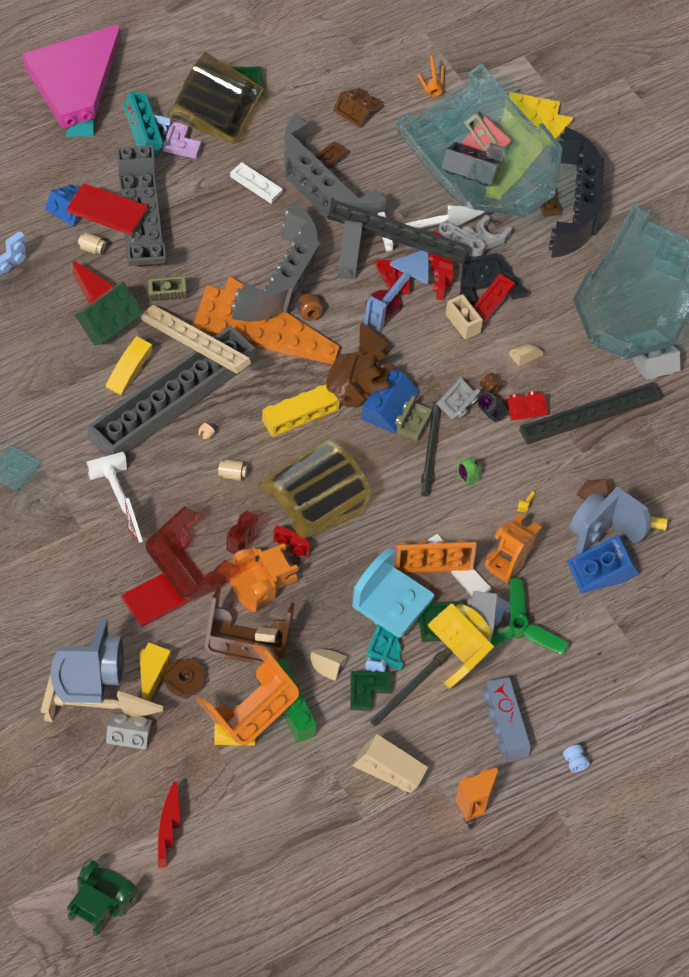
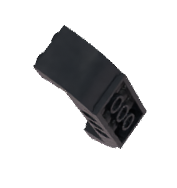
(590, 166)

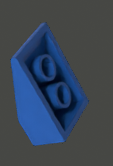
(603, 565)

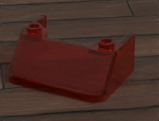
(168, 553)

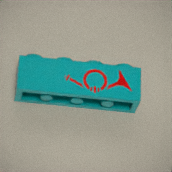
(142, 121)

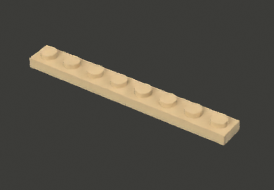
(195, 339)

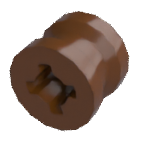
(491, 384)

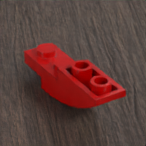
(443, 271)

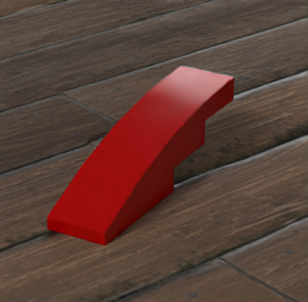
(169, 820)

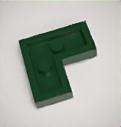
(363, 684)

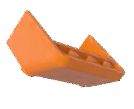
(261, 707)

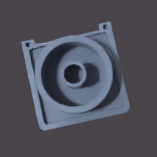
(616, 511)
(84, 672)

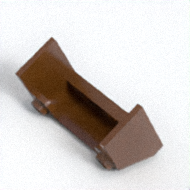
(236, 641)

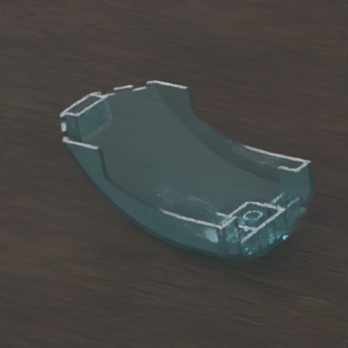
(530, 160)
(638, 291)

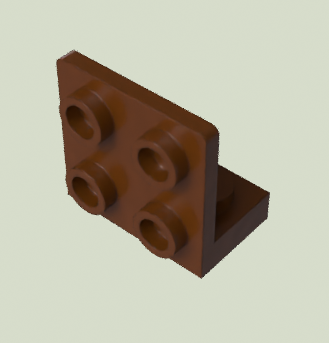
(356, 105)

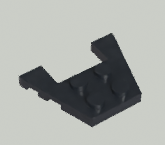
(481, 272)

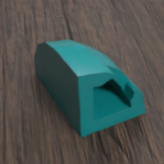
(82, 128)

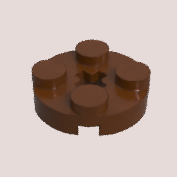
(186, 688)

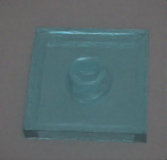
(17, 468)

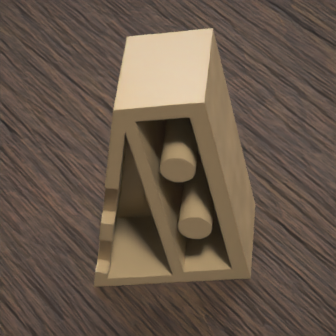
(390, 764)

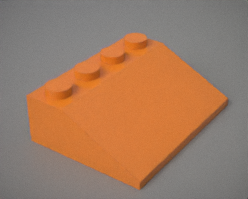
(434, 557)

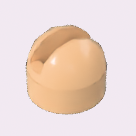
(206, 431)

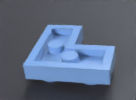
(15, 252)

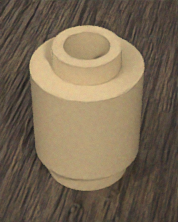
(92, 243)
(232, 470)

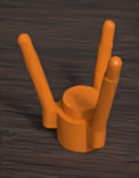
(434, 86)

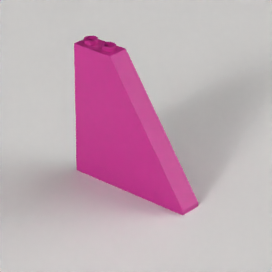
(74, 73)

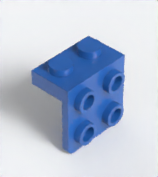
(59, 201)

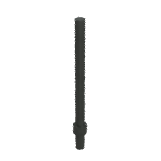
(426, 477)
(438, 660)

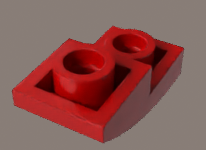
(297, 545)

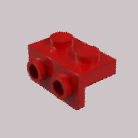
(526, 406)

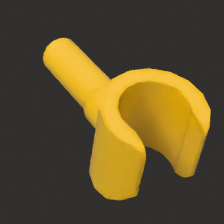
(524, 505)

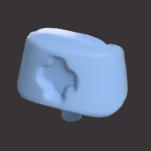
(375, 666)

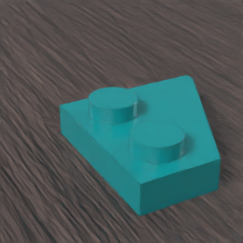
(385, 646)

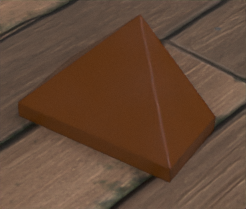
(598, 486)

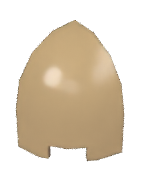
(525, 354)
(327, 662)

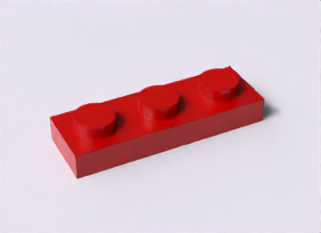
(493, 297)

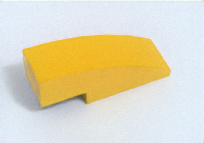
(129, 365)

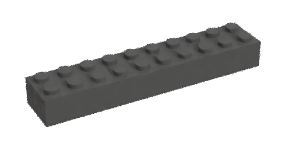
(164, 398)

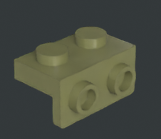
(413, 419)

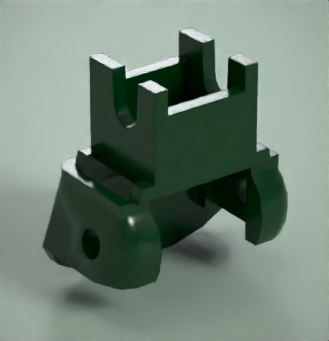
(101, 895)

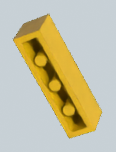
(299, 410)

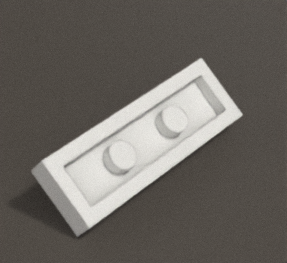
(256, 182)

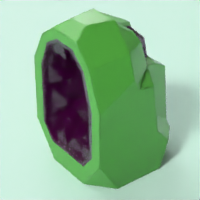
(469, 471)

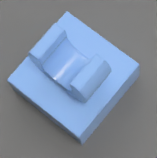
(163, 122)

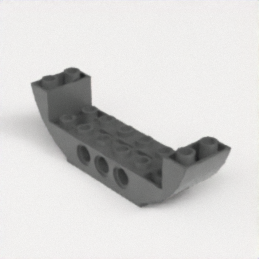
(315, 180)
(139, 185)
(259, 304)

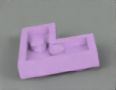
(178, 143)

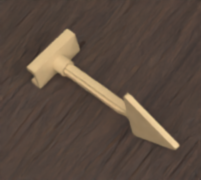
(130, 704)

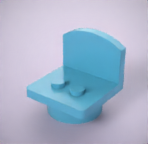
(390, 595)

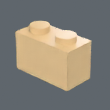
(463, 317)

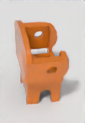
(516, 542)
(258, 581)

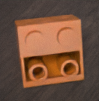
(475, 793)

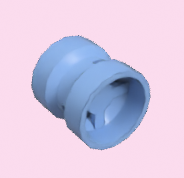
(576, 759)

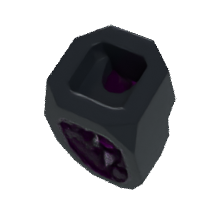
(492, 406)

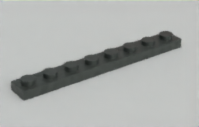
(400, 232)
(589, 413)

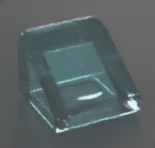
(496, 152)

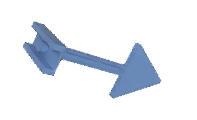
(413, 266)

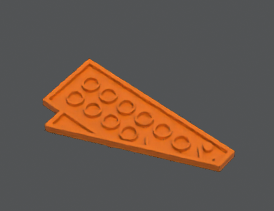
(278, 333)

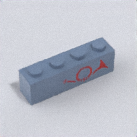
(506, 718)

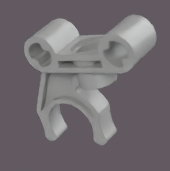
(478, 241)

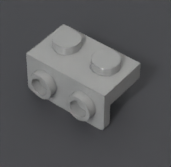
(457, 399)
(128, 731)

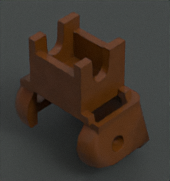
(361, 369)

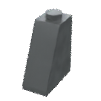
(350, 249)

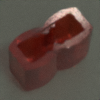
(242, 532)

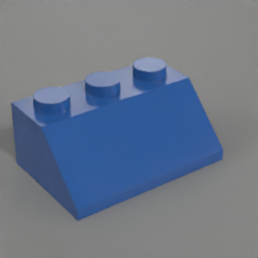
(385, 405)

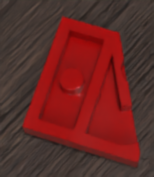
(391, 275)

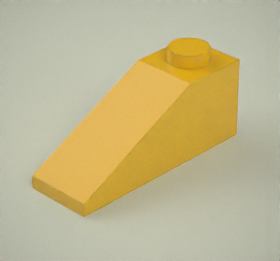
(152, 666)

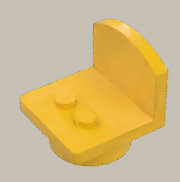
(465, 635)

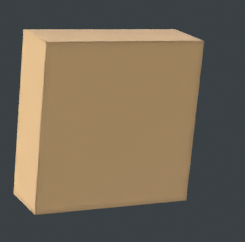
(266, 634)

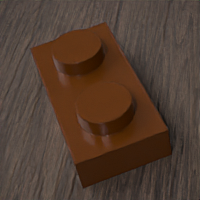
(331, 154)

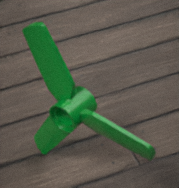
(531, 632)

